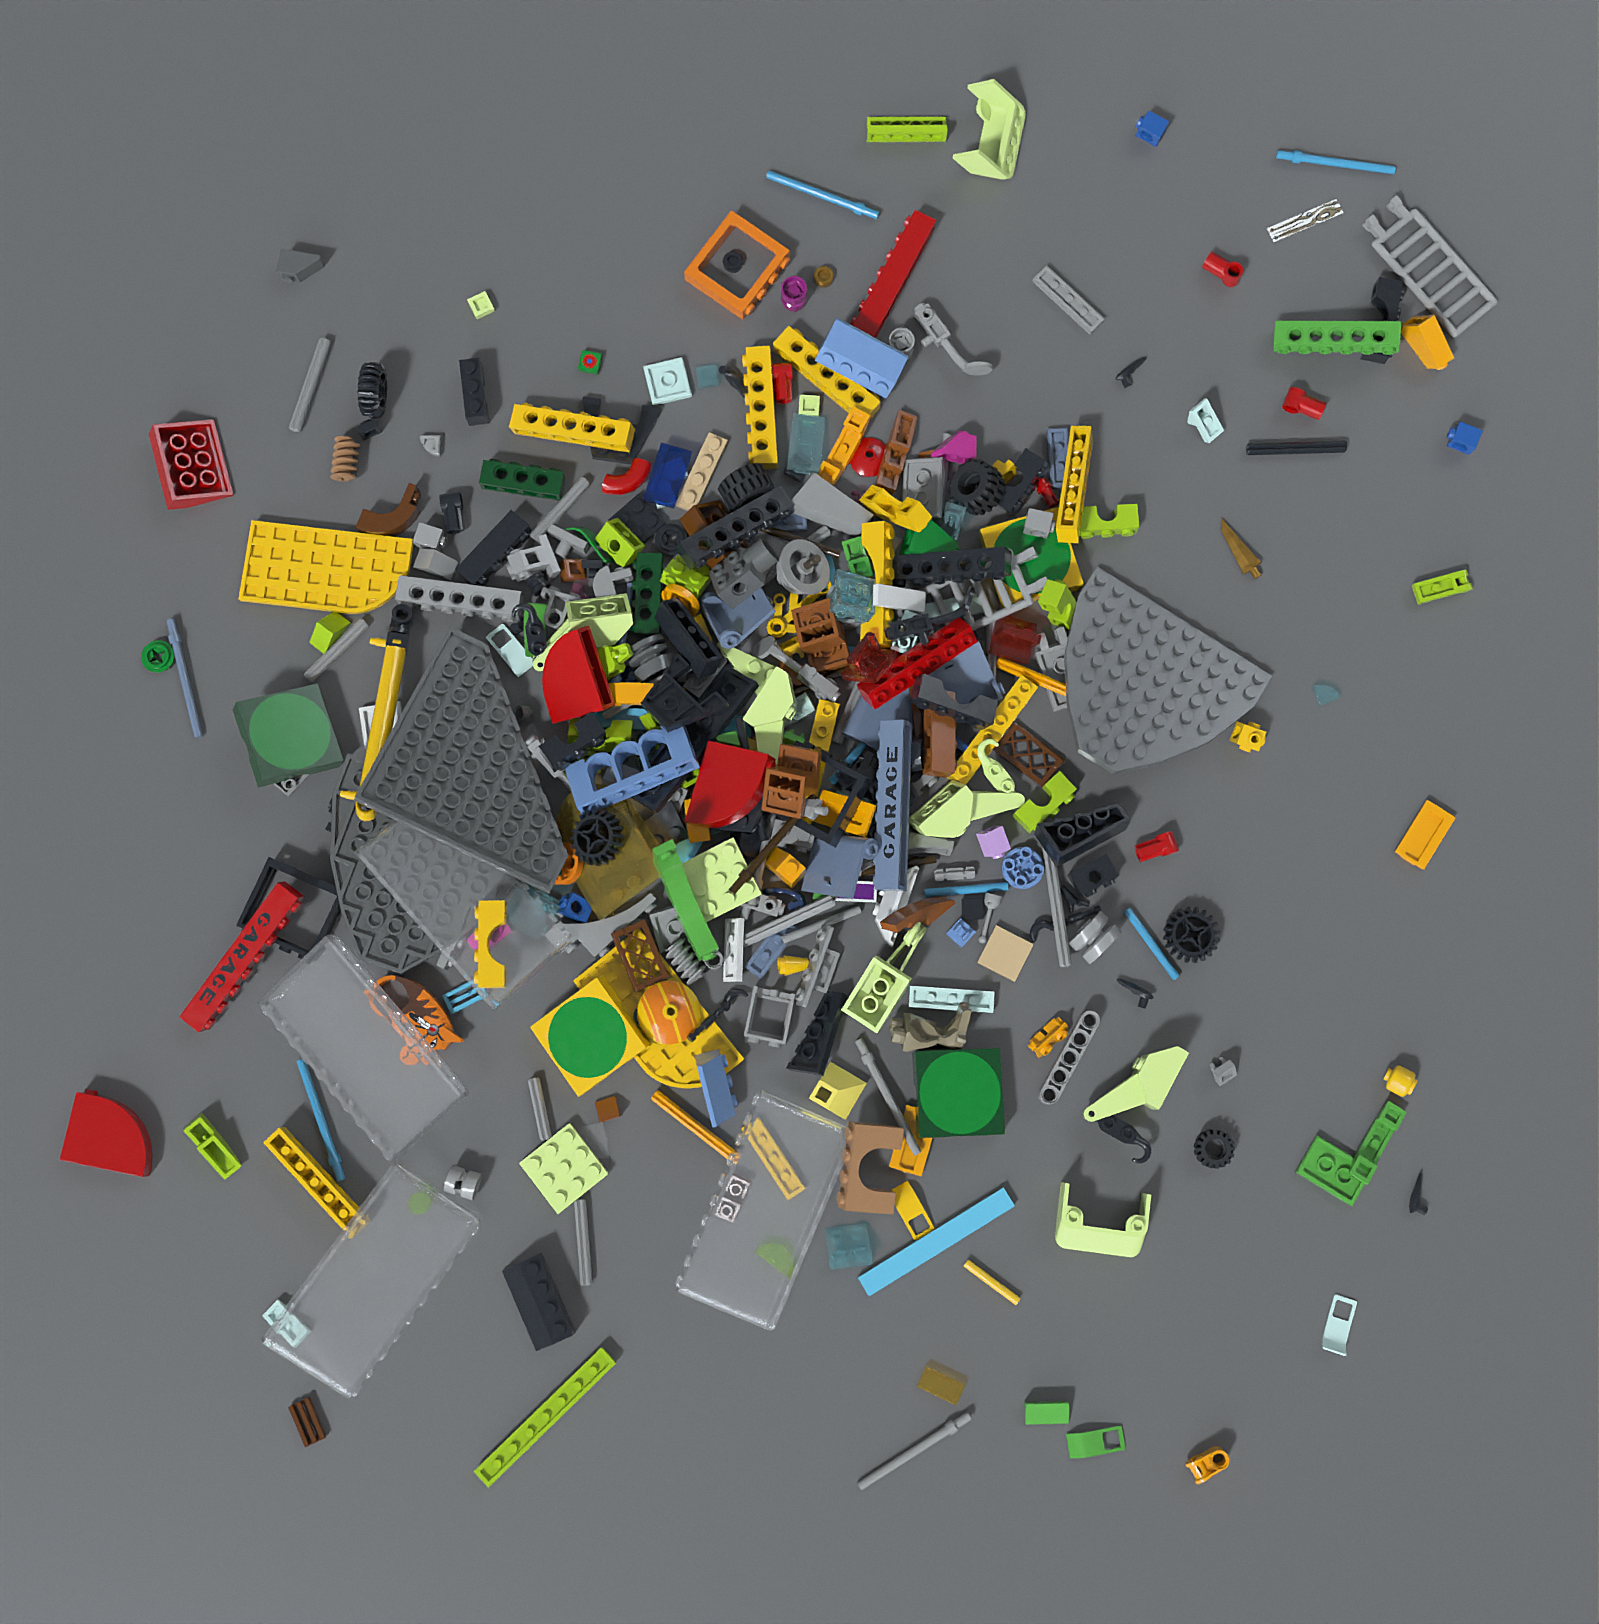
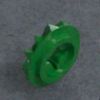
(148, 656)

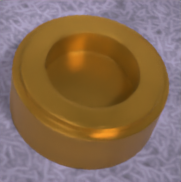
(823, 276)

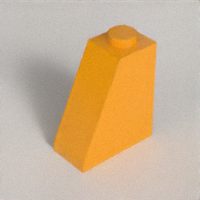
(1427, 341)
(785, 867)

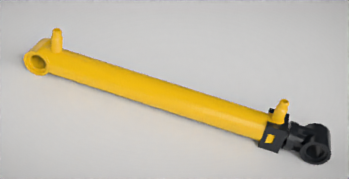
(387, 695)

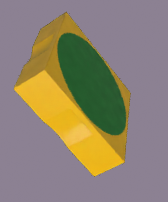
(1054, 558)
(590, 1036)

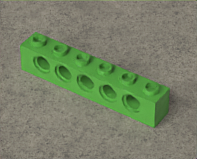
(1347, 330)

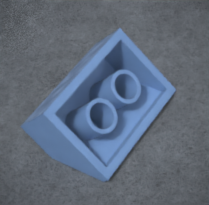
(716, 1086)

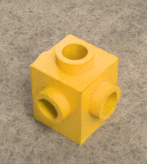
(1248, 736)

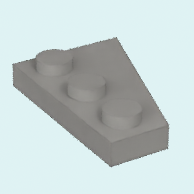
(666, 927)

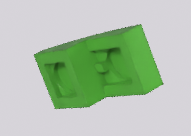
(856, 557)

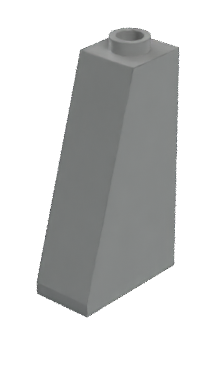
(830, 507)

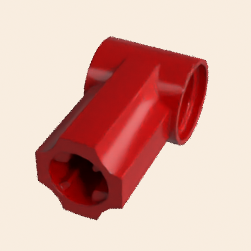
(1221, 268)
(782, 382)
(1298, 402)
(1160, 846)

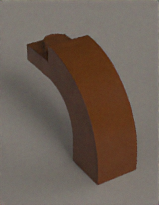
(394, 521)

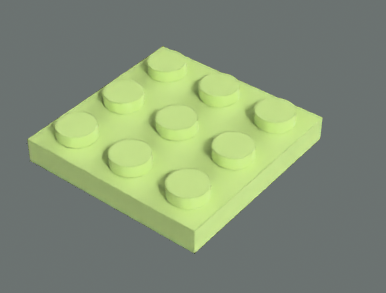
(712, 876)
(564, 1168)

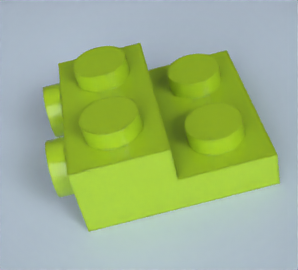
(693, 580)

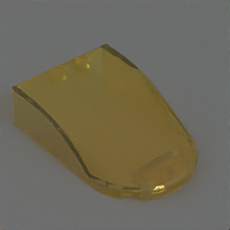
(632, 871)

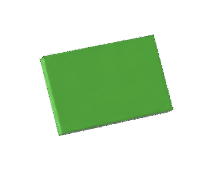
(1329, 1169)

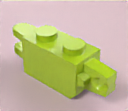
(614, 658)

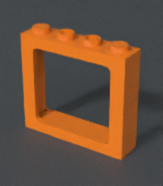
(738, 306)

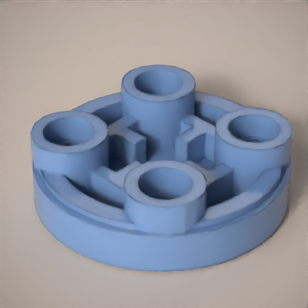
(1022, 868)

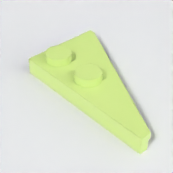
(748, 665)

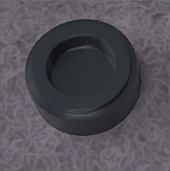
(732, 262)

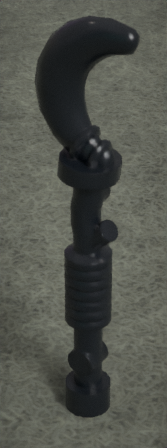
(1071, 919)
(725, 1006)

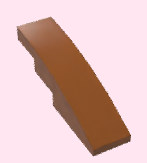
(895, 451)
(922, 911)

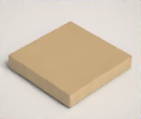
(1005, 953)

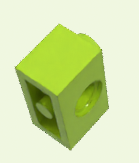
(614, 532)

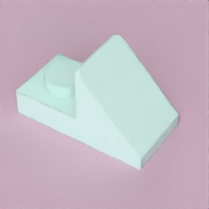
(1205, 420)

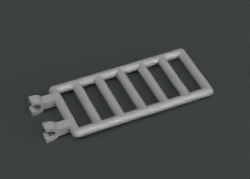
(1396, 206)
(990, 617)

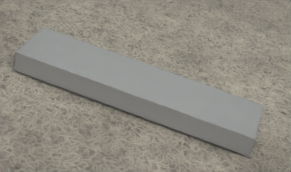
(1068, 299)

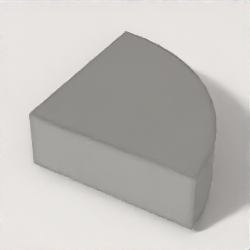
(432, 444)

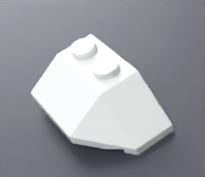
(892, 902)

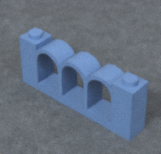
(582, 774)

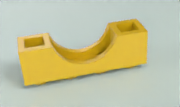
(907, 514)
(490, 917)

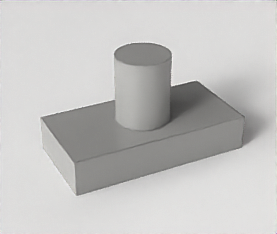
(567, 542)

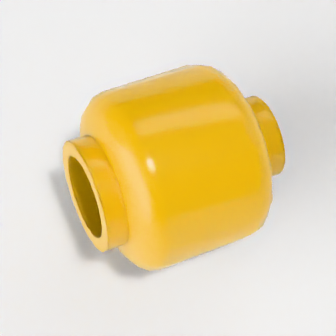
(1400, 1081)

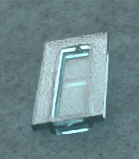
(806, 444)

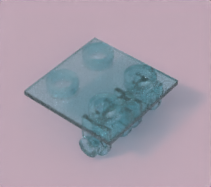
(848, 1246)

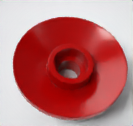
(868, 466)

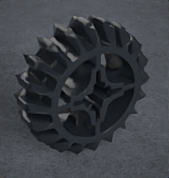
(372, 389)
(602, 823)
(1208, 927)

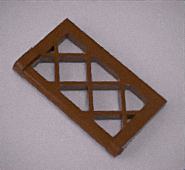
(1028, 771)
(622, 951)

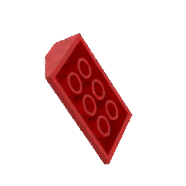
(189, 463)

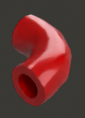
(628, 481)

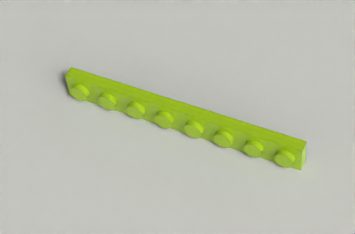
(545, 1417)

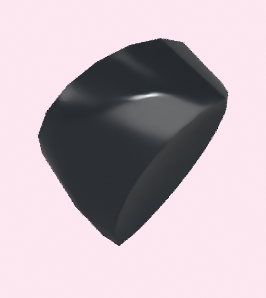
(916, 754)

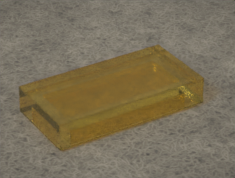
(940, 1385)

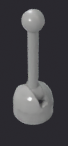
(991, 901)

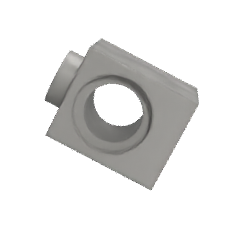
(1038, 523)
(429, 537)

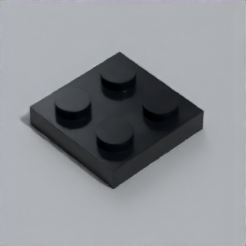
(639, 518)

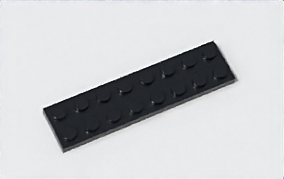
(736, 690)

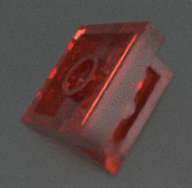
(1013, 639)
(868, 661)

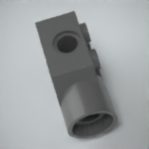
(743, 572)

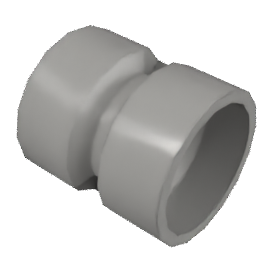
(902, 340)
(467, 1188)

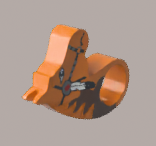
(426, 1014)

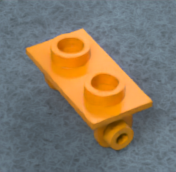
(1056, 1030)

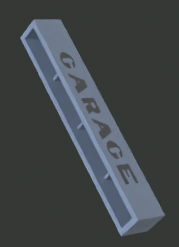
(893, 805)

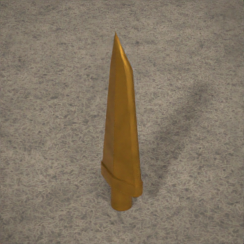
(1245, 558)

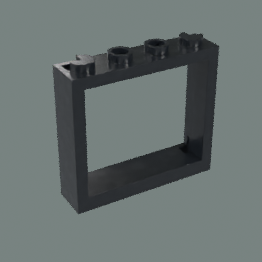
(850, 805)
(261, 887)

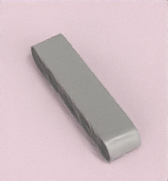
(1076, 1050)

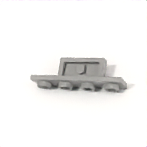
(819, 969)

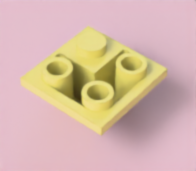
(837, 1090)

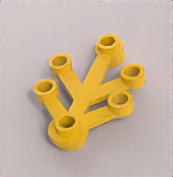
(793, 604)

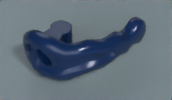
(792, 905)

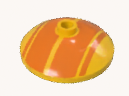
(653, 1012)

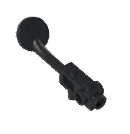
(923, 624)

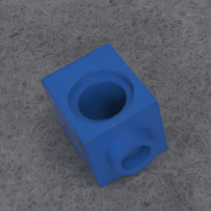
(1151, 128)
(1464, 438)
(583, 907)

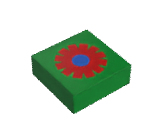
(589, 362)

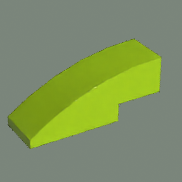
(212, 1146)

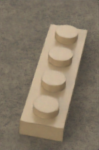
(702, 471)

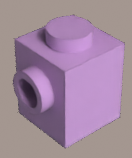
(993, 842)

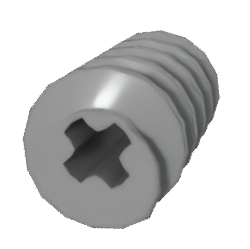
(685, 962)

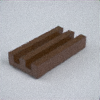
(299, 1425)

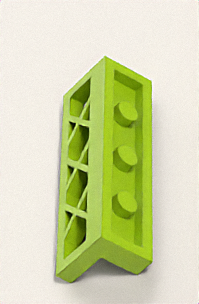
(908, 132)

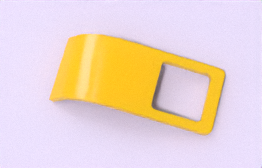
(910, 1207)

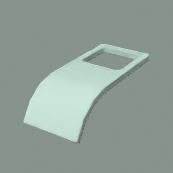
(512, 652)
(1336, 1329)

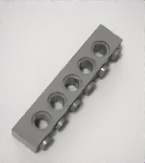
(409, 586)

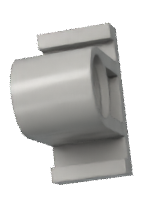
(556, 605)

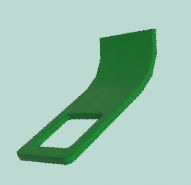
(590, 536)

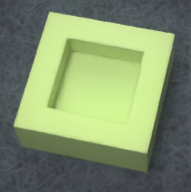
(480, 305)
(809, 405)

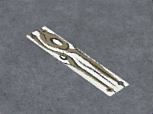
(1305, 220)

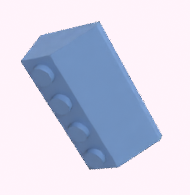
(861, 358)

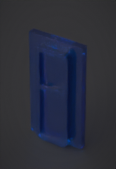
(667, 475)

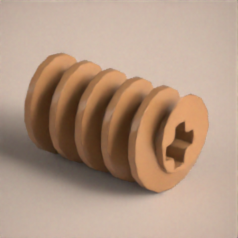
(344, 459)

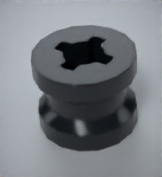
(537, 582)

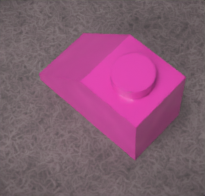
(957, 448)

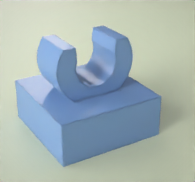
(960, 933)

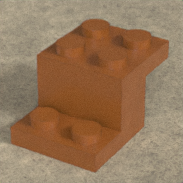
(821, 636)
(791, 780)

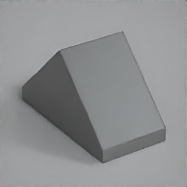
(435, 563)

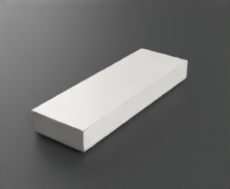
(899, 598)
(733, 950)

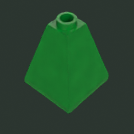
(929, 540)

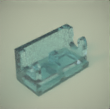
(953, 517)

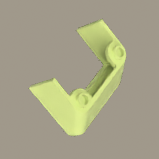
(1000, 133)
(1073, 1235)

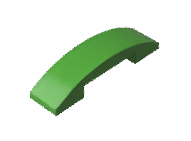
(1375, 1141)

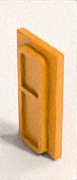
(834, 802)
(1424, 834)
(904, 1158)

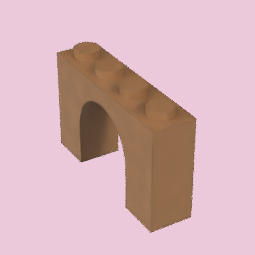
(860, 1140)

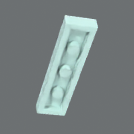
(949, 999)

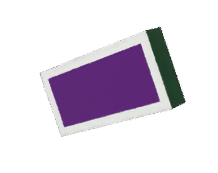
(864, 893)

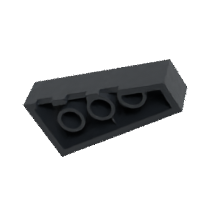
(1077, 834)

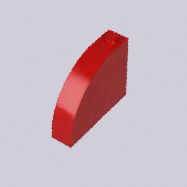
(575, 677)
(727, 785)
(107, 1136)

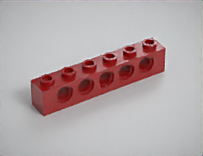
(920, 659)

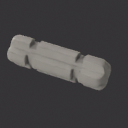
(954, 873)

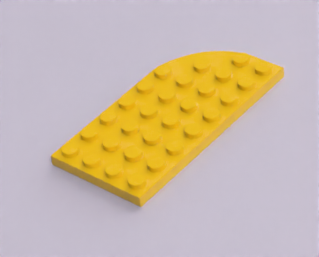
(322, 568)
(665, 1063)

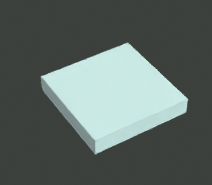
(667, 381)

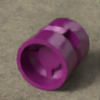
(794, 293)

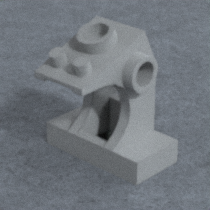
(519, 567)

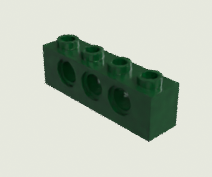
(551, 490)
(647, 563)

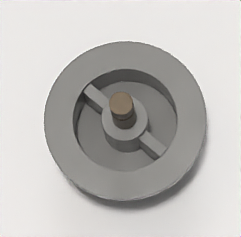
(802, 568)

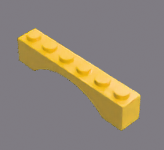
(878, 541)

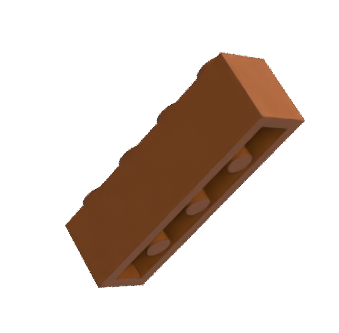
(939, 743)

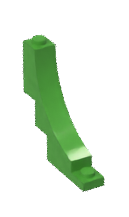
(682, 898)

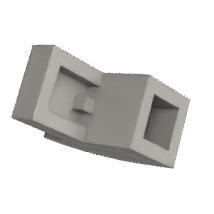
(605, 581)

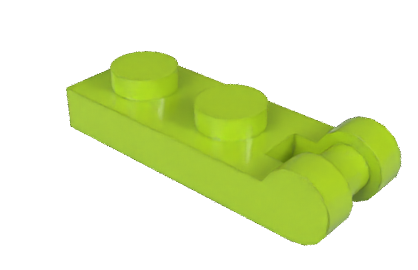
(1441, 587)

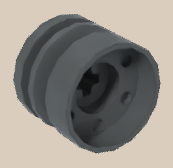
(650, 657)

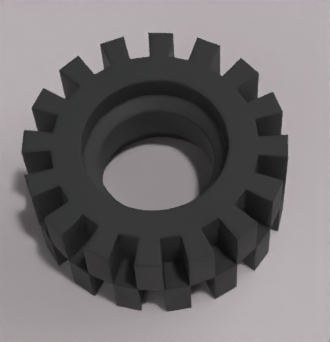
(1227, 1149)

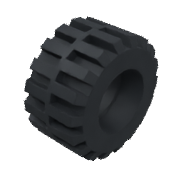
(744, 486)
(986, 494)

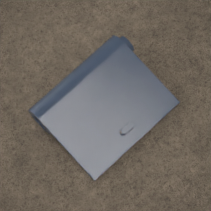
(735, 624)
(969, 676)
(865, 720)
(837, 865)

